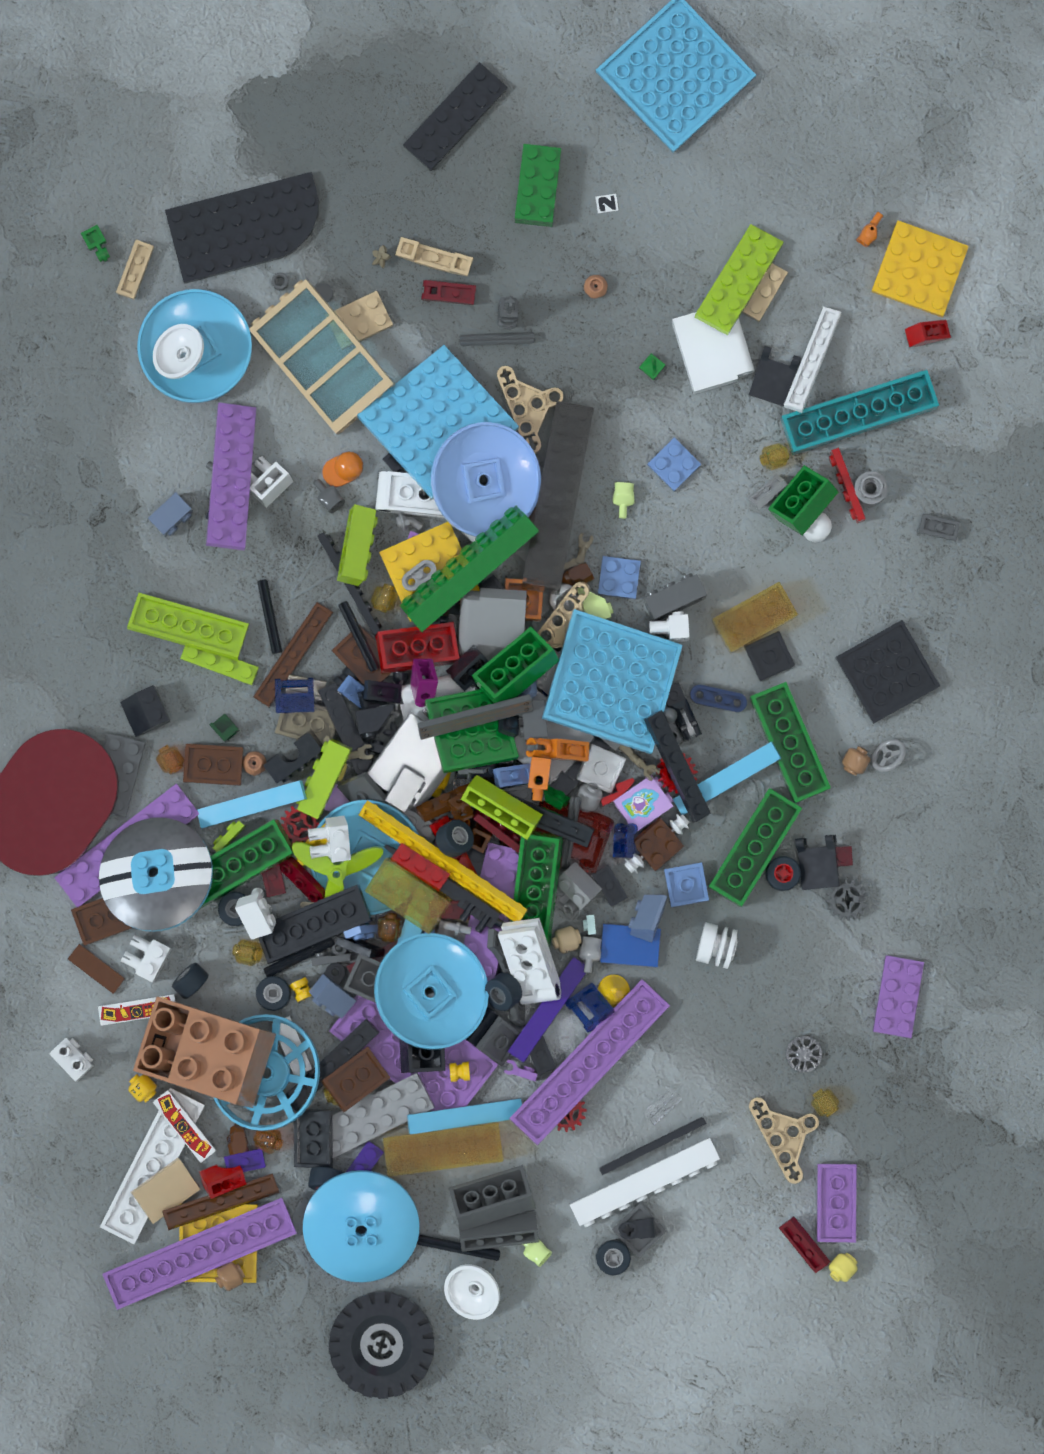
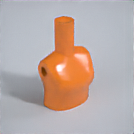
(869, 231)

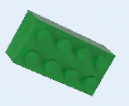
(537, 185)
(516, 667)

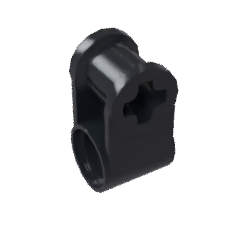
(641, 1229)

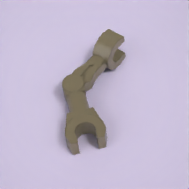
(583, 547)
(360, 753)
(648, 770)

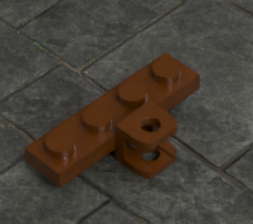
(447, 802)

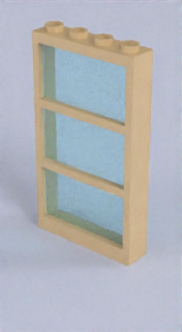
(321, 356)

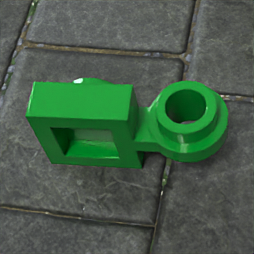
(94, 239)

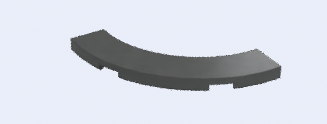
(517, 1012)

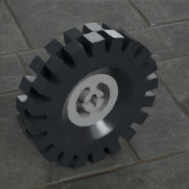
(353, 1333)

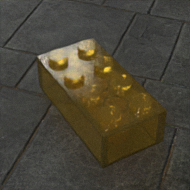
(754, 617)
(408, 896)

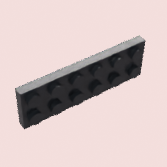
(455, 116)
(315, 924)

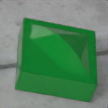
(652, 366)

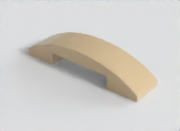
(433, 257)

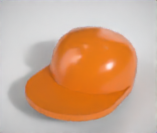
(342, 469)

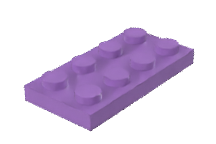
(898, 996)
(836, 1203)

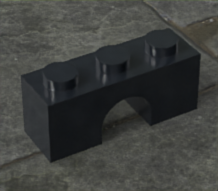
(281, 767)

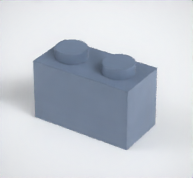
(170, 515)
(332, 996)

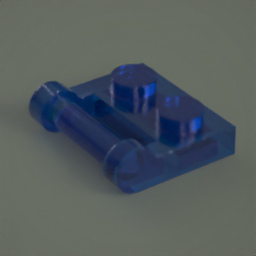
(294, 701)
(625, 846)
(595, 1004)

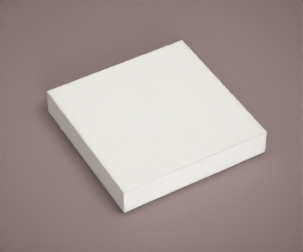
(601, 768)

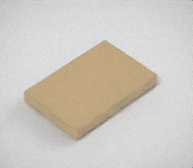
(165, 1190)

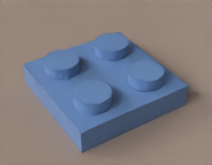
(674, 464)
(619, 577)
(686, 885)

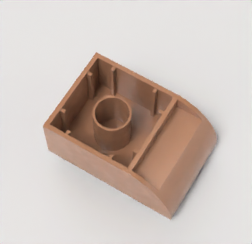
(204, 1052)

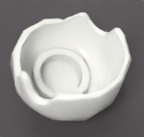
(819, 529)
(556, 599)

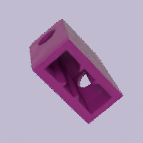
(423, 688)

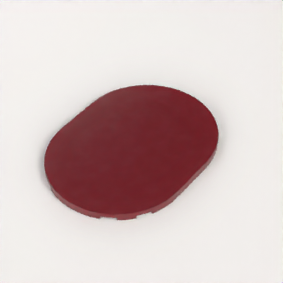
(54, 801)

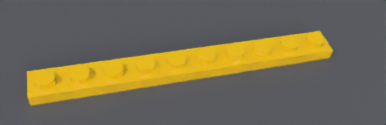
(457, 871)

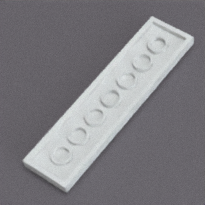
(157, 1150)

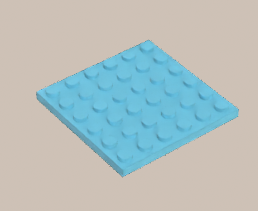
(675, 73)
(426, 410)
(611, 680)

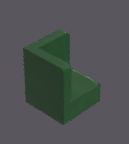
(224, 728)

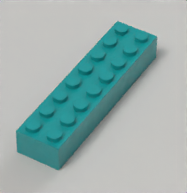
(859, 412)

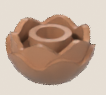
(591, 290)
(248, 763)

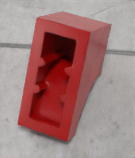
(927, 332)
(221, 1180)

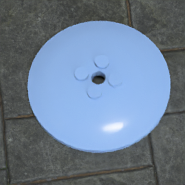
(488, 451)

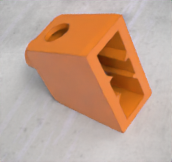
(539, 767)

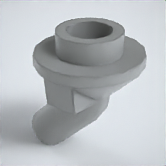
(403, 521)

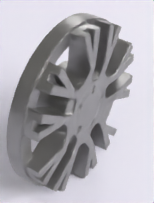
(803, 1054)

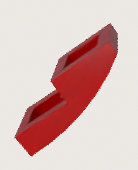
(621, 788)

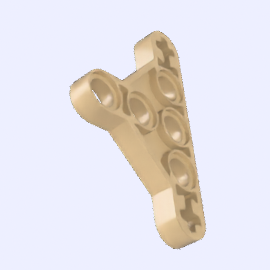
(525, 396)
(559, 632)
(788, 1144)

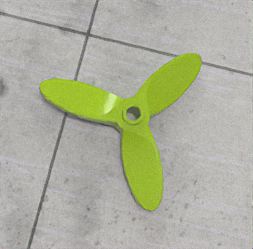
(323, 865)

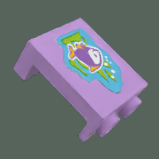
(644, 803)

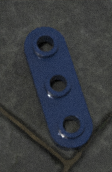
(710, 693)

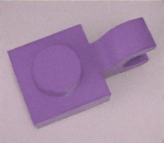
(526, 1072)

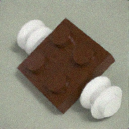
(657, 844)

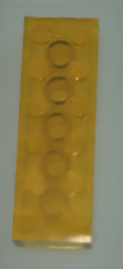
(443, 1149)

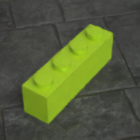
(356, 545)
(324, 777)
(501, 807)

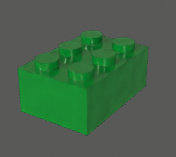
(803, 500)

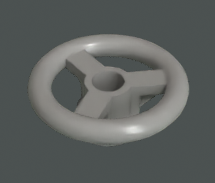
(891, 759)

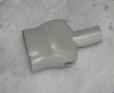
(590, 952)

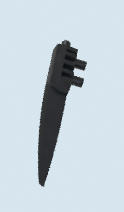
(469, 903)

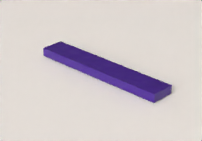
(547, 1012)

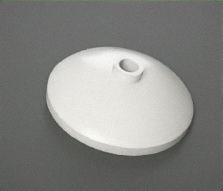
(172, 347)
(466, 1298)

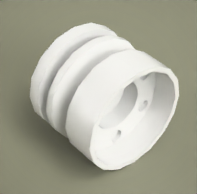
(716, 945)

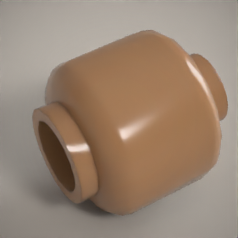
(856, 760)
(229, 1276)

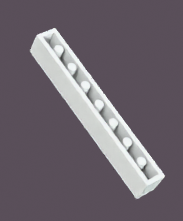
(645, 1181)

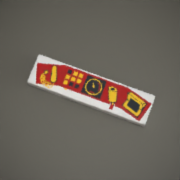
(128, 1010)
(184, 1126)

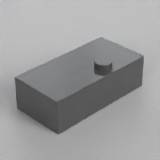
(492, 1198)

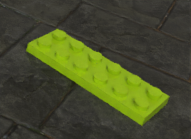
(739, 279)
(188, 626)

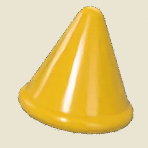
(614, 989)

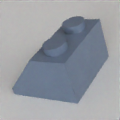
(648, 916)

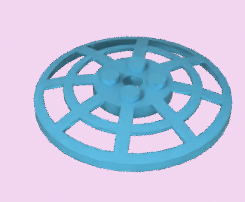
(279, 1077)

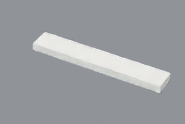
(812, 359)

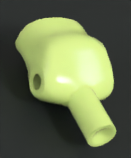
(623, 497)
(537, 1253)

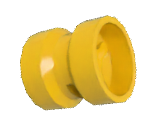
(303, 993)
(459, 1071)

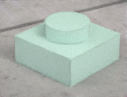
(589, 925)

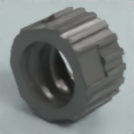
(280, 275)

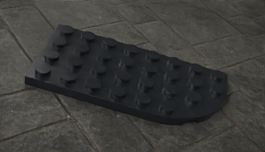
(243, 227)

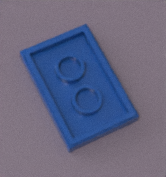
(625, 949)

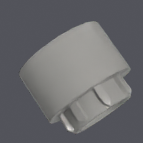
(877, 481)

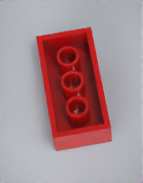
(401, 646)

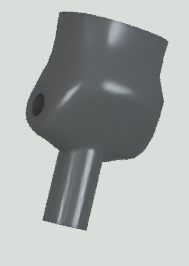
(329, 497)

